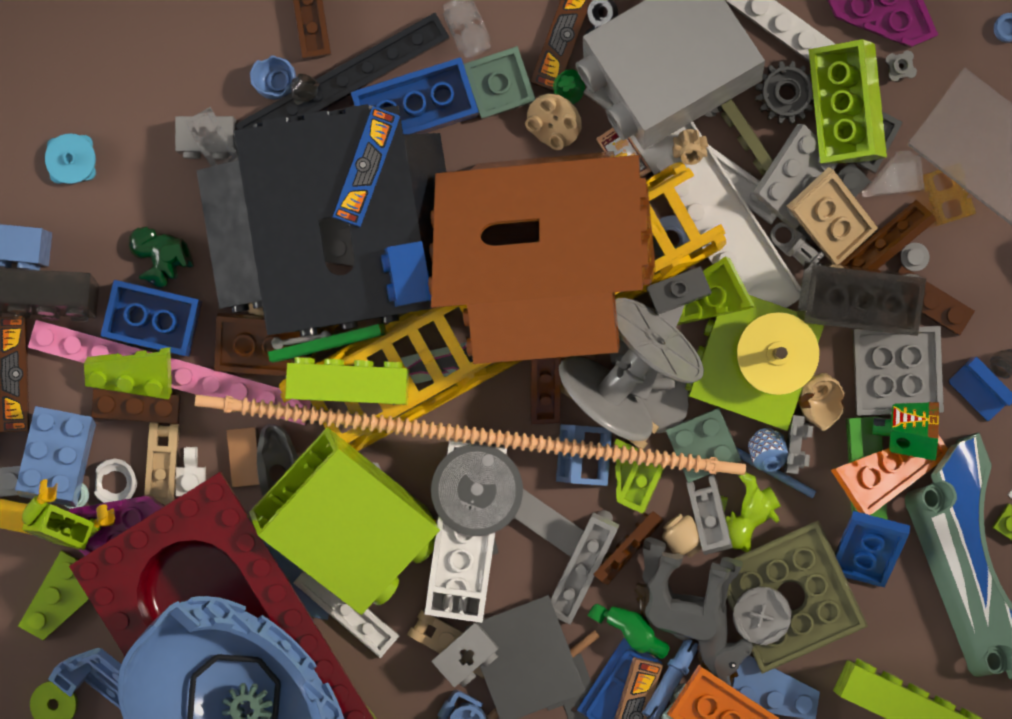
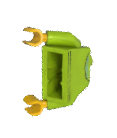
(60, 525)

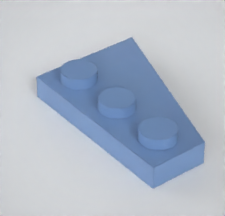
(776, 691)

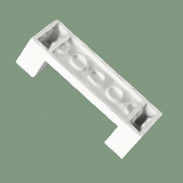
(459, 570)

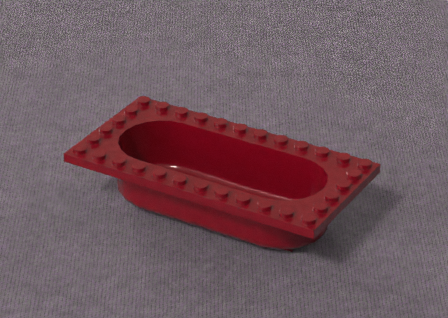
(203, 549)

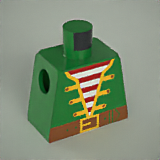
(911, 429)

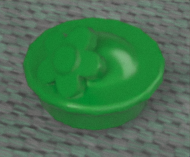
(569, 85)

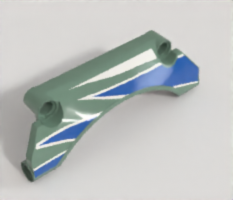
(953, 537)

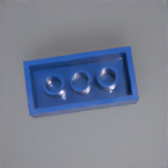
(425, 97)

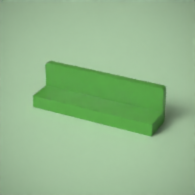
(861, 444)

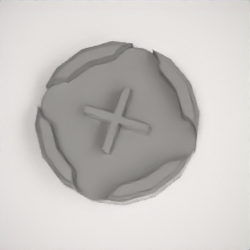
(762, 615)

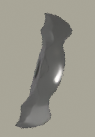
(273, 449)

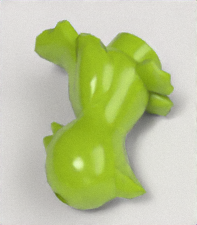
(756, 509)

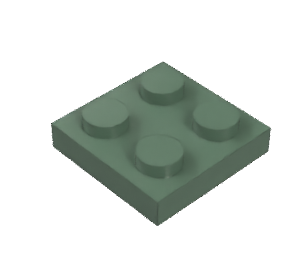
(499, 82)
(703, 436)

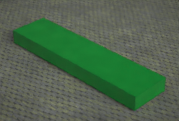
(327, 343)

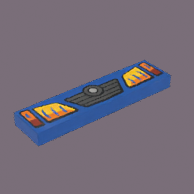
(366, 166)

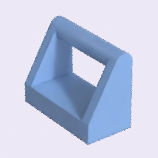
(570, 468)

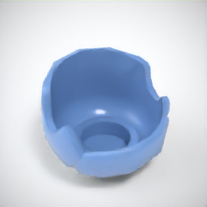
(272, 77)

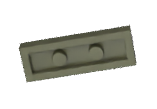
(748, 138)

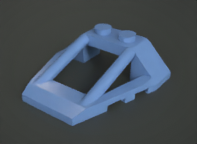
(94, 668)

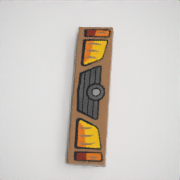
(638, 688)

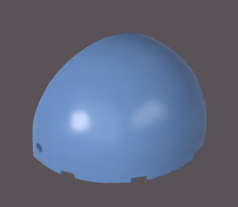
(187, 634)

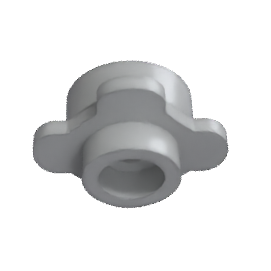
(893, 66)

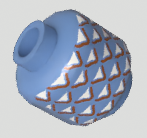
(768, 450)

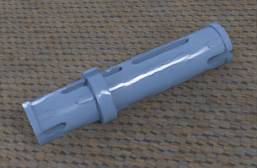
(676, 670)

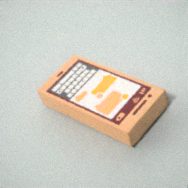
(612, 142)

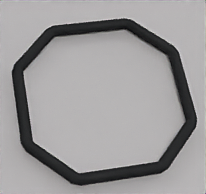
(212, 660)

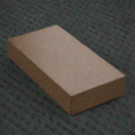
(243, 456)

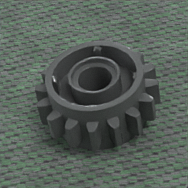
(774, 103)

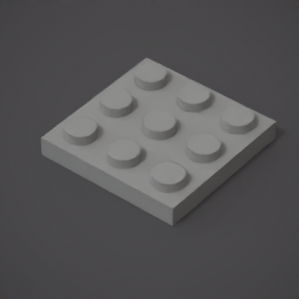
(896, 369)

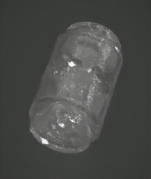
(473, 37)

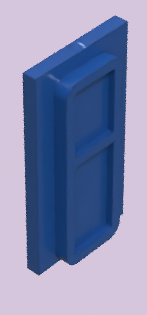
(606, 691)

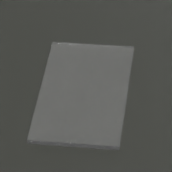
(972, 141)

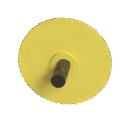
(778, 353)

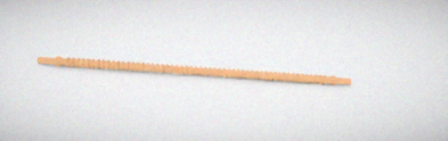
(710, 465)

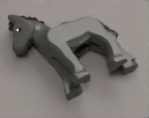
(692, 615)

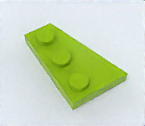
(726, 297)
(134, 374)

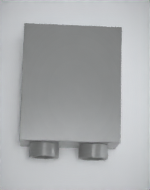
(668, 65)

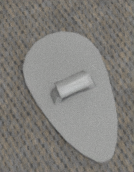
(667, 402)

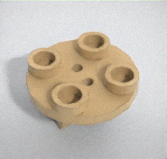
(565, 127)

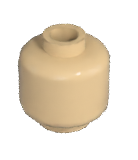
(682, 535)

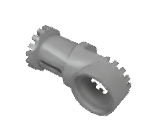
(795, 245)

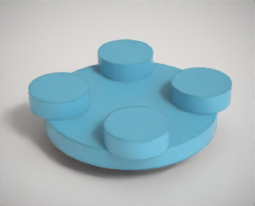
(70, 159)

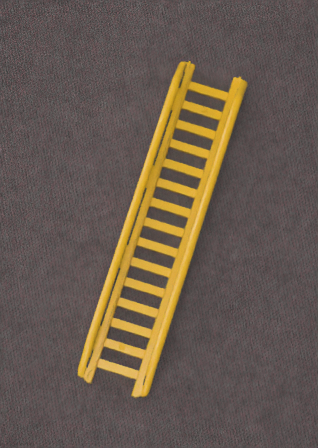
(472, 374)

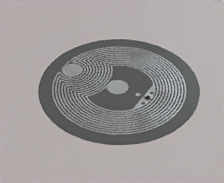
(477, 490)

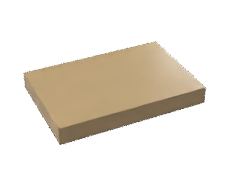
(832, 216)

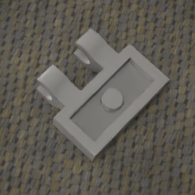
(797, 431)

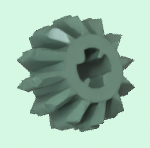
(255, 700)

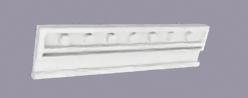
(714, 201)

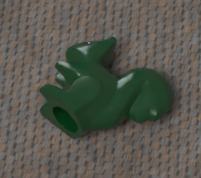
(165, 251)

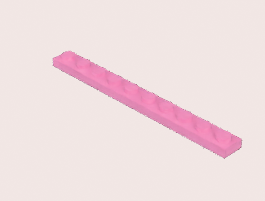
(184, 375)

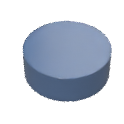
(1003, 28)

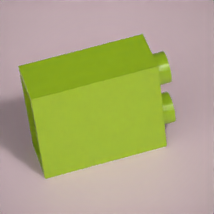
(345, 522)

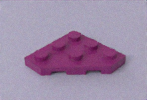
(895, 20)
(126, 513)

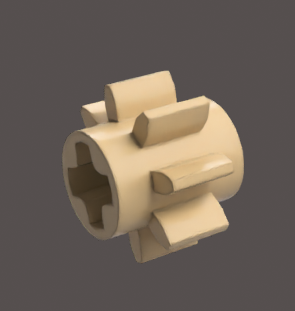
(690, 146)

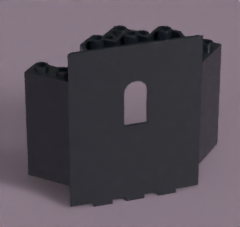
(268, 208)

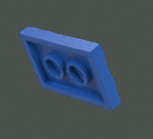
(871, 548)

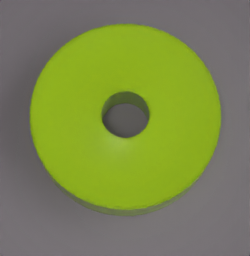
(40, 703)

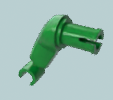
(634, 628)

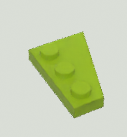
(55, 600)

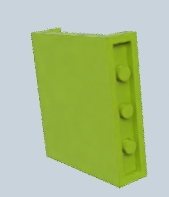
(722, 378)

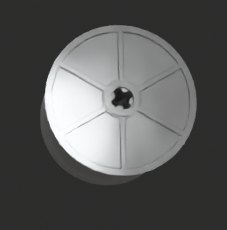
(606, 392)

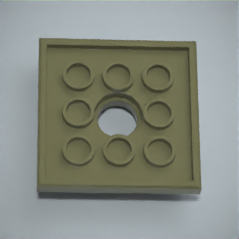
(829, 603)

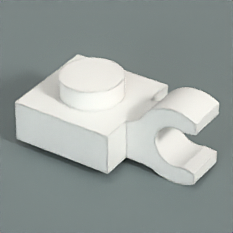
(190, 475)

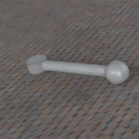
(277, 343)

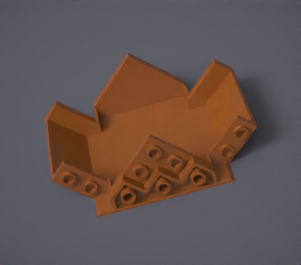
(548, 293)

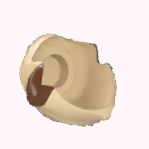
(822, 401)

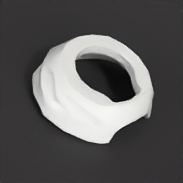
(107, 467)

